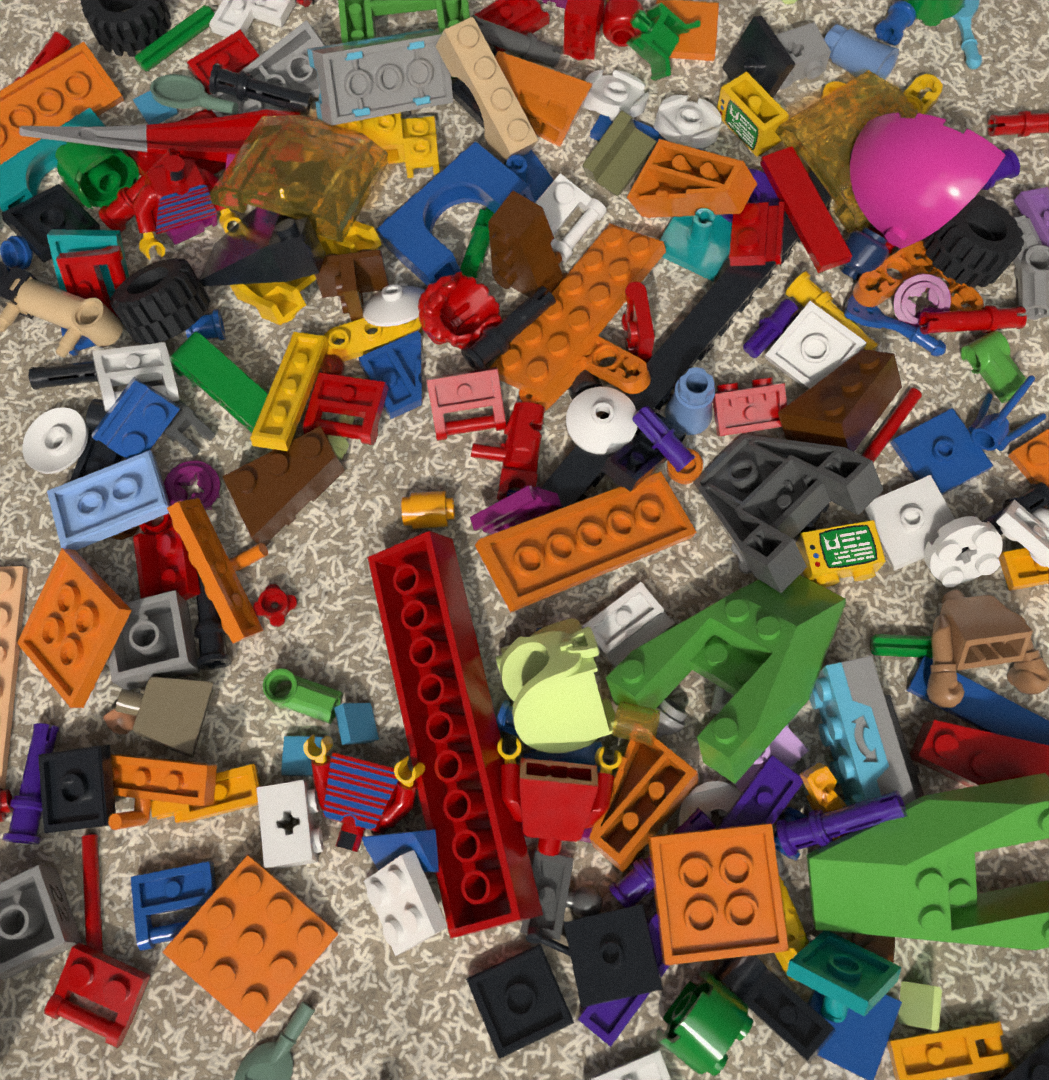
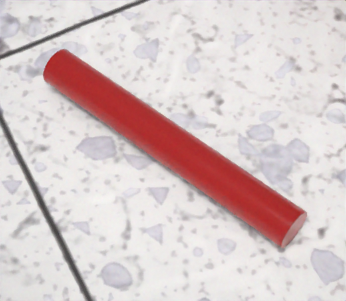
(892, 424)
(92, 895)

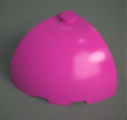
(917, 174)

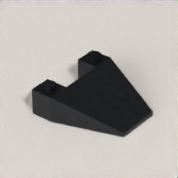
(264, 250)

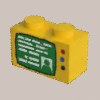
(751, 113)
(841, 553)

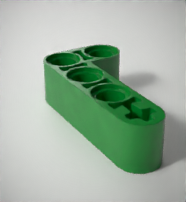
(220, 379)

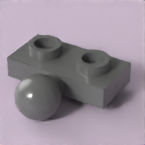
(552, 881)

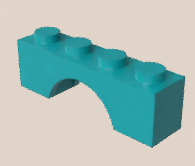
(24, 171)

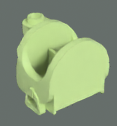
(556, 688)

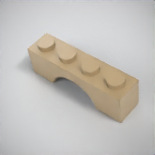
(473, 62)

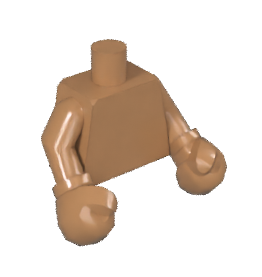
(981, 634)

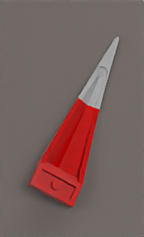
(196, 139)

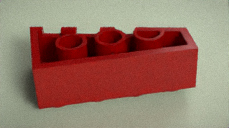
(977, 755)

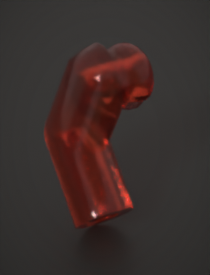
(332, 364)

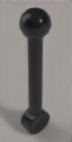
(535, 935)

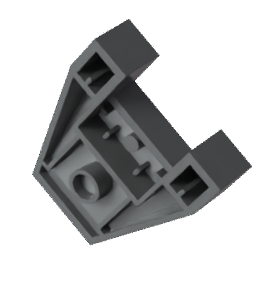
(773, 489)

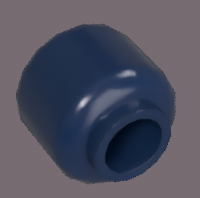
(867, 252)

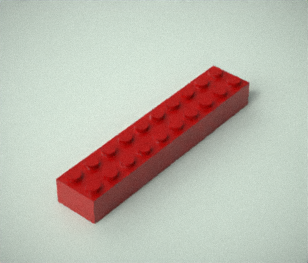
(454, 733)

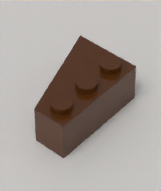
(523, 247)
(283, 483)

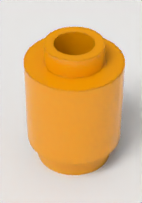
(427, 509)

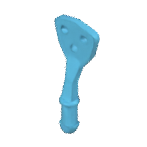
(969, 43)

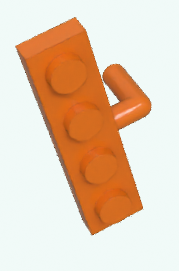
(217, 569)
(159, 781)

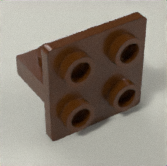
(350, 277)

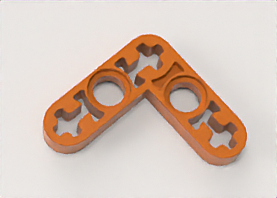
(909, 266)
(611, 374)

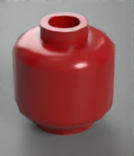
(617, 21)

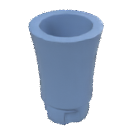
(859, 53)
(692, 401)

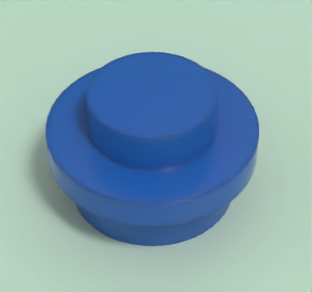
(16, 252)

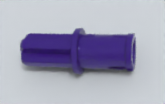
(771, 328)
(662, 438)

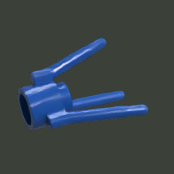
(992, 430)

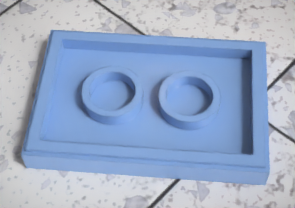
(108, 501)

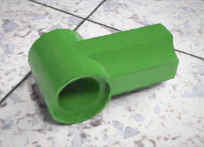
(992, 360)
(305, 695)

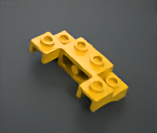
(403, 139)
(282, 300)

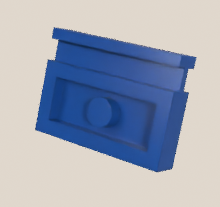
(135, 420)

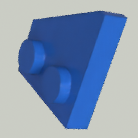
(401, 370)

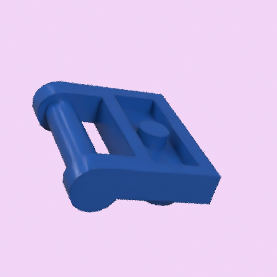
(165, 893)

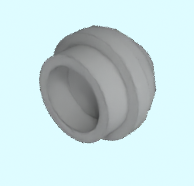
(671, 718)

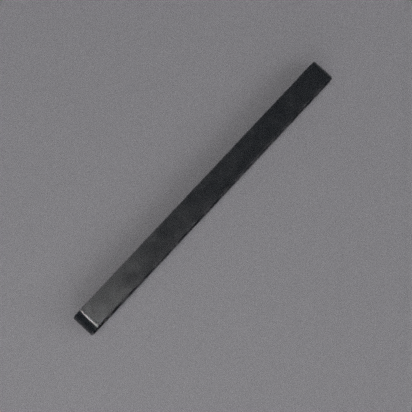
(678, 353)

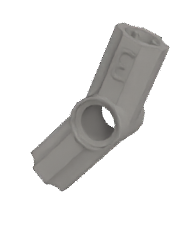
(1032, 272)

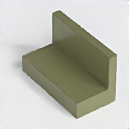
(618, 155)

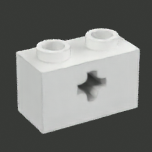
(275, 806)

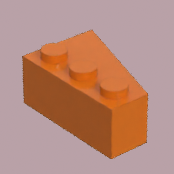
(546, 96)
(684, 179)
(644, 796)

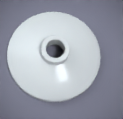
(393, 306)
(598, 434)
(45, 435)

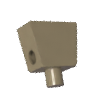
(169, 711)

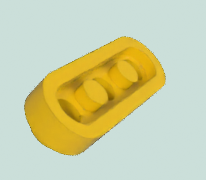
(359, 342)

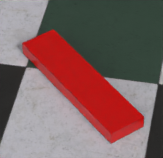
(805, 209)

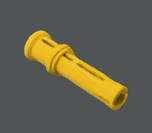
(805, 290)

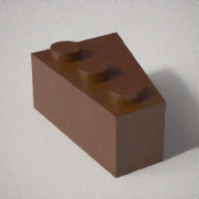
(844, 402)

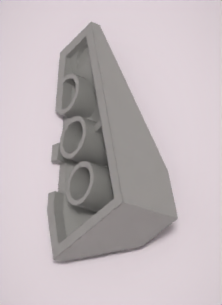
(285, 66)

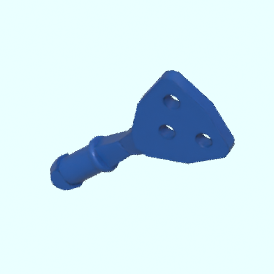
(875, 318)

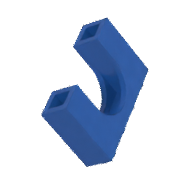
(470, 178)

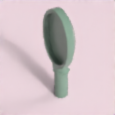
(186, 92)
(274, 1058)

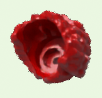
(457, 310)

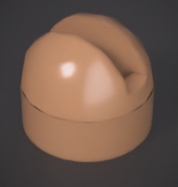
(119, 722)

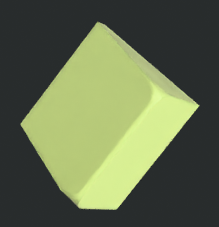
(920, 1005)

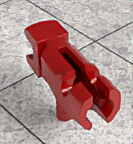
(520, 450)

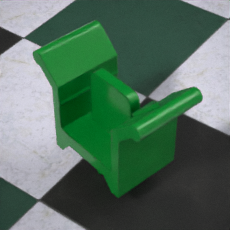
(658, 37)

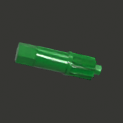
(477, 245)

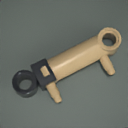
(82, 317)

